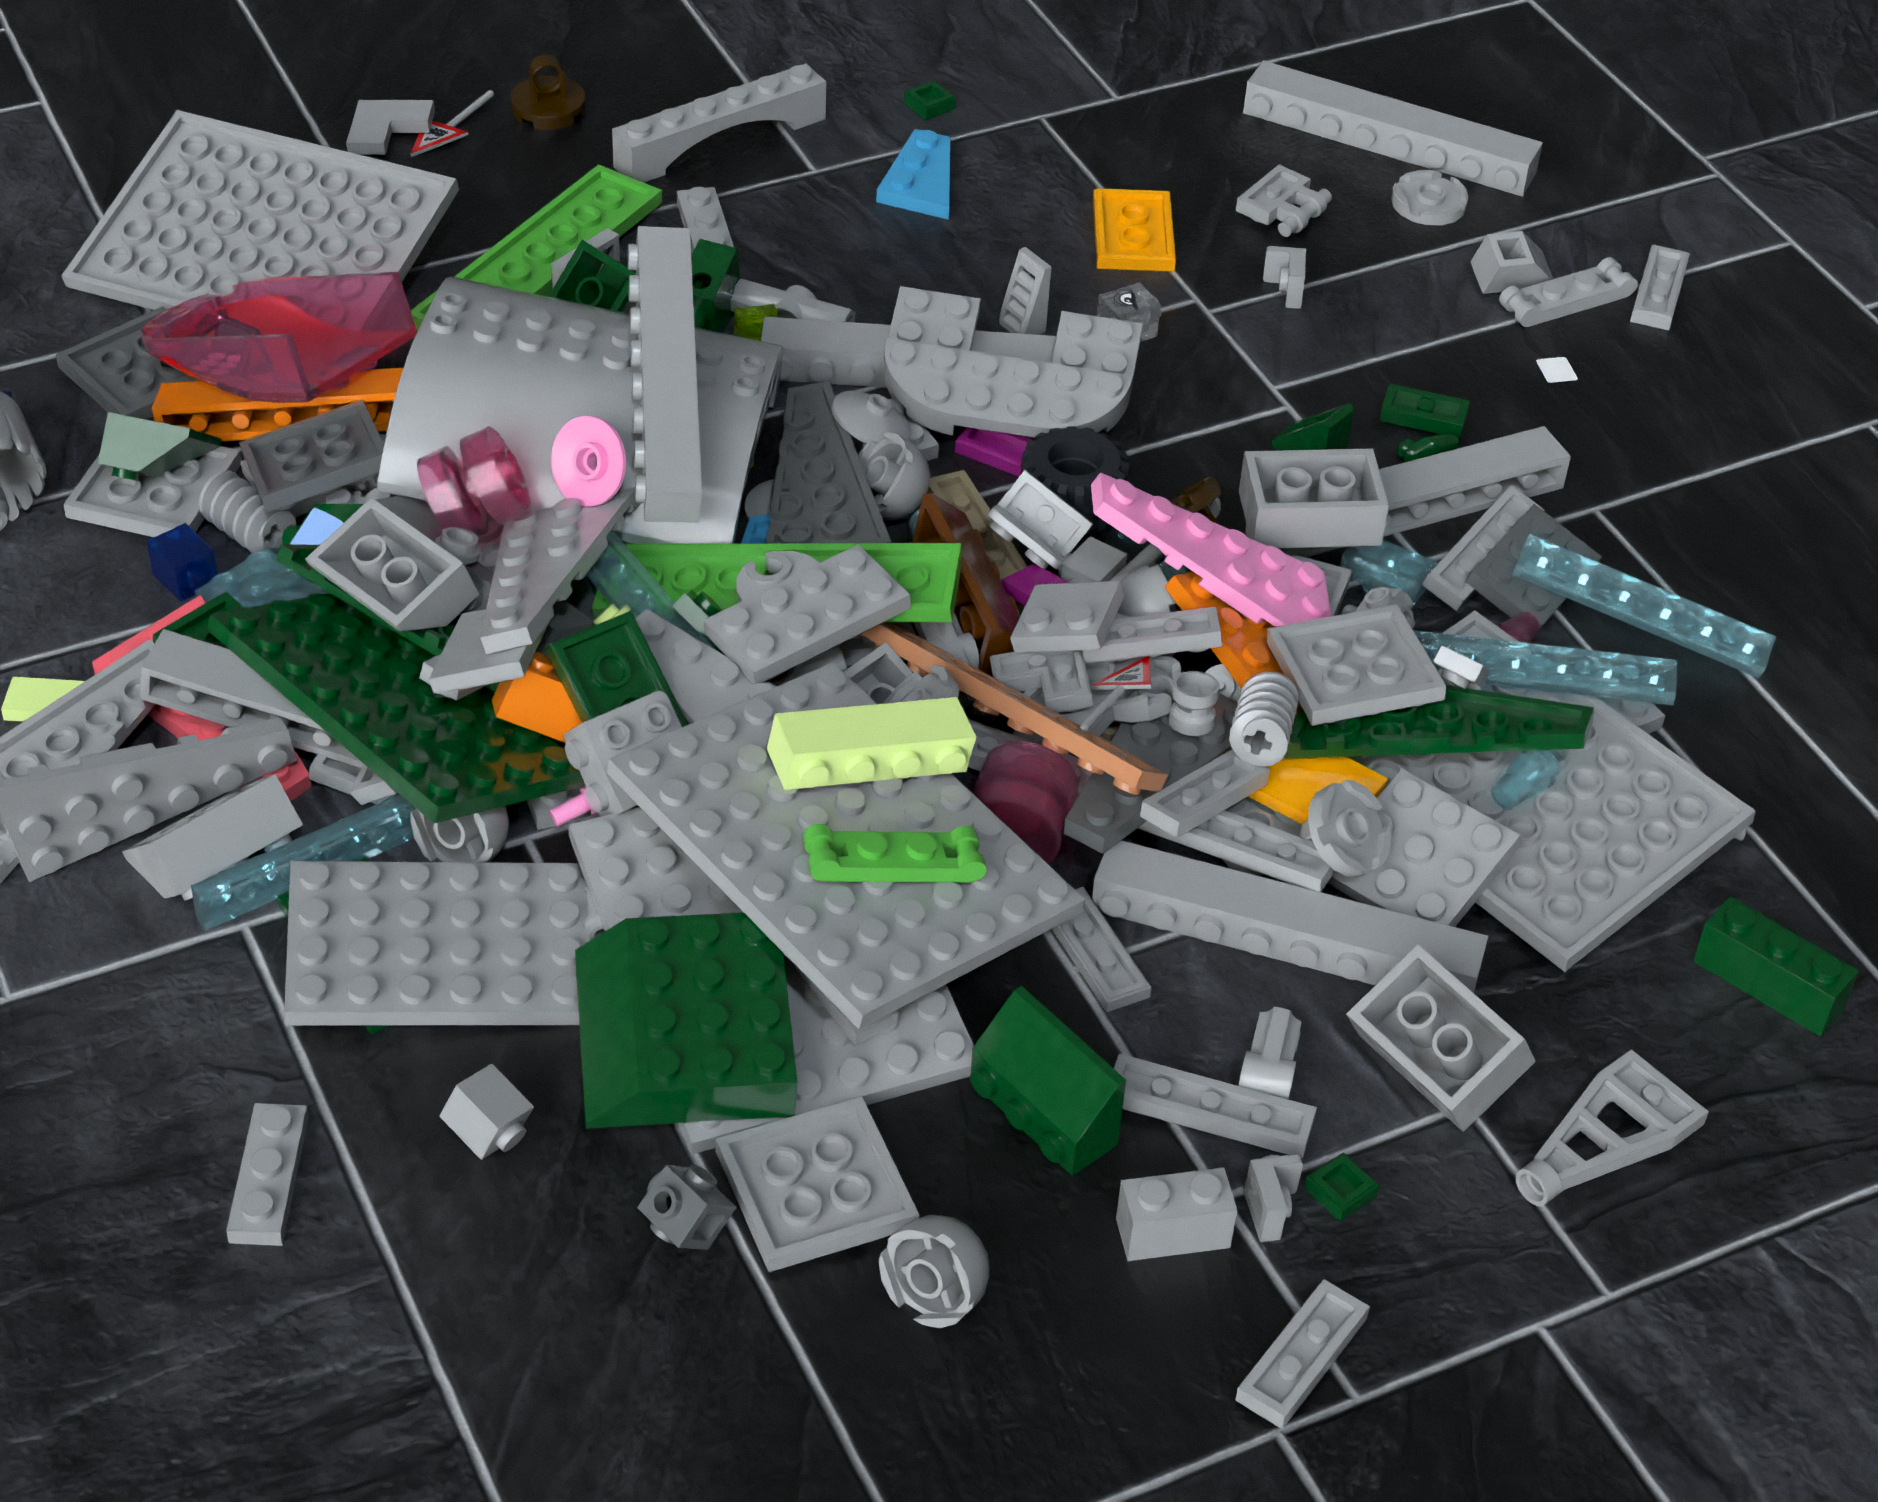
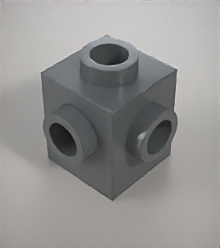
(686, 1206)

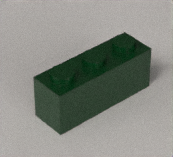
(1775, 966)

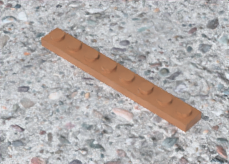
(1023, 712)

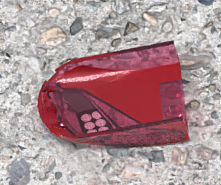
(284, 334)

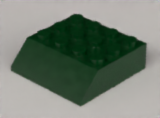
(684, 1022)

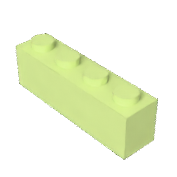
(870, 743)

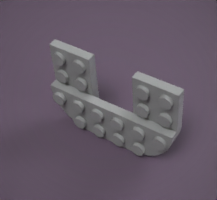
(949, 385)

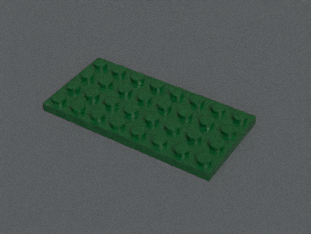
(369, 697)

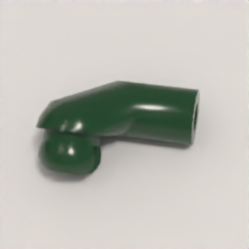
(1411, 450)

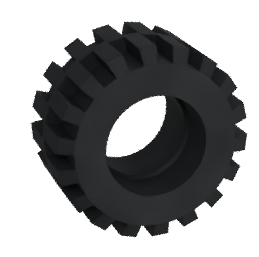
(1071, 461)

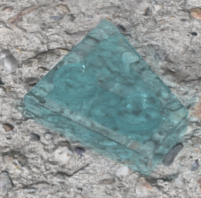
(1388, 567)

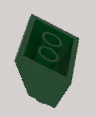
(1049, 1083)

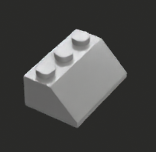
(394, 570)
(216, 837)

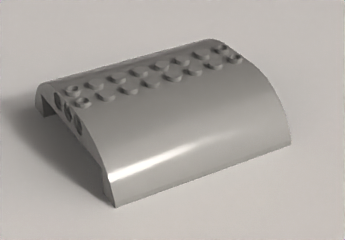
(544, 360)

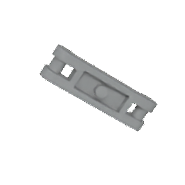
(1569, 293)

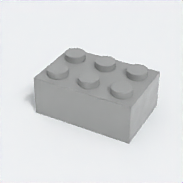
(1313, 498)
(1441, 1037)

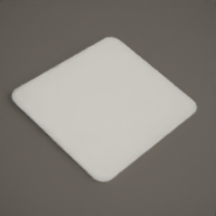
(1556, 369)

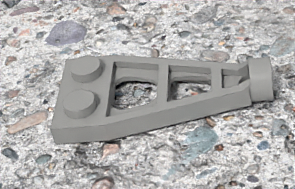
(1644, 1095)

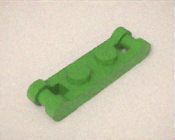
(894, 855)

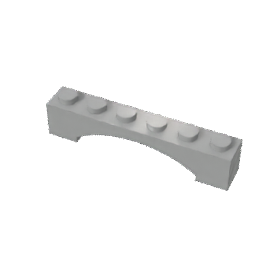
(652, 143)

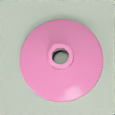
(575, 460)

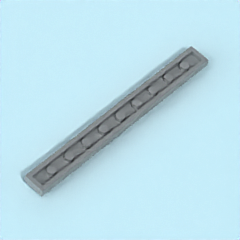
(1222, 836)

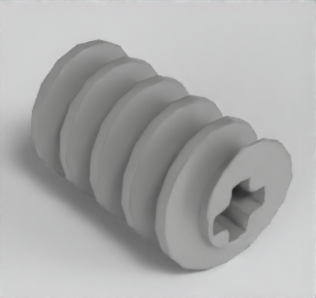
(239, 512)
(1264, 719)

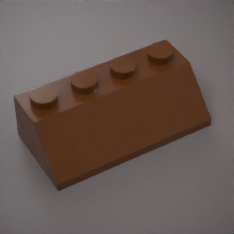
(980, 600)

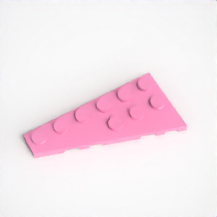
(1236, 569)

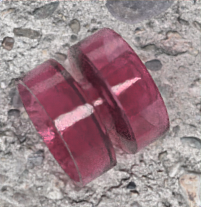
(483, 481)
(1029, 793)

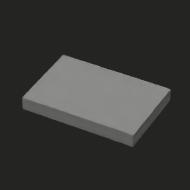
(467, 665)

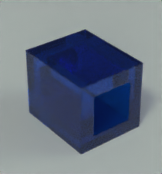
(181, 561)

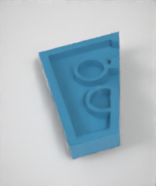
(919, 176)

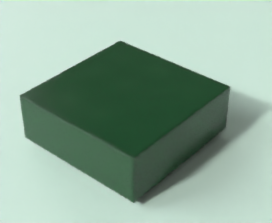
(929, 100)
(1341, 1187)

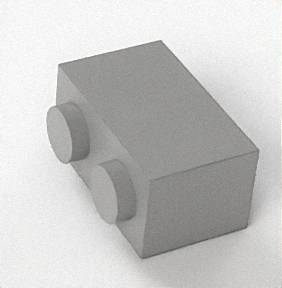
(1176, 1214)

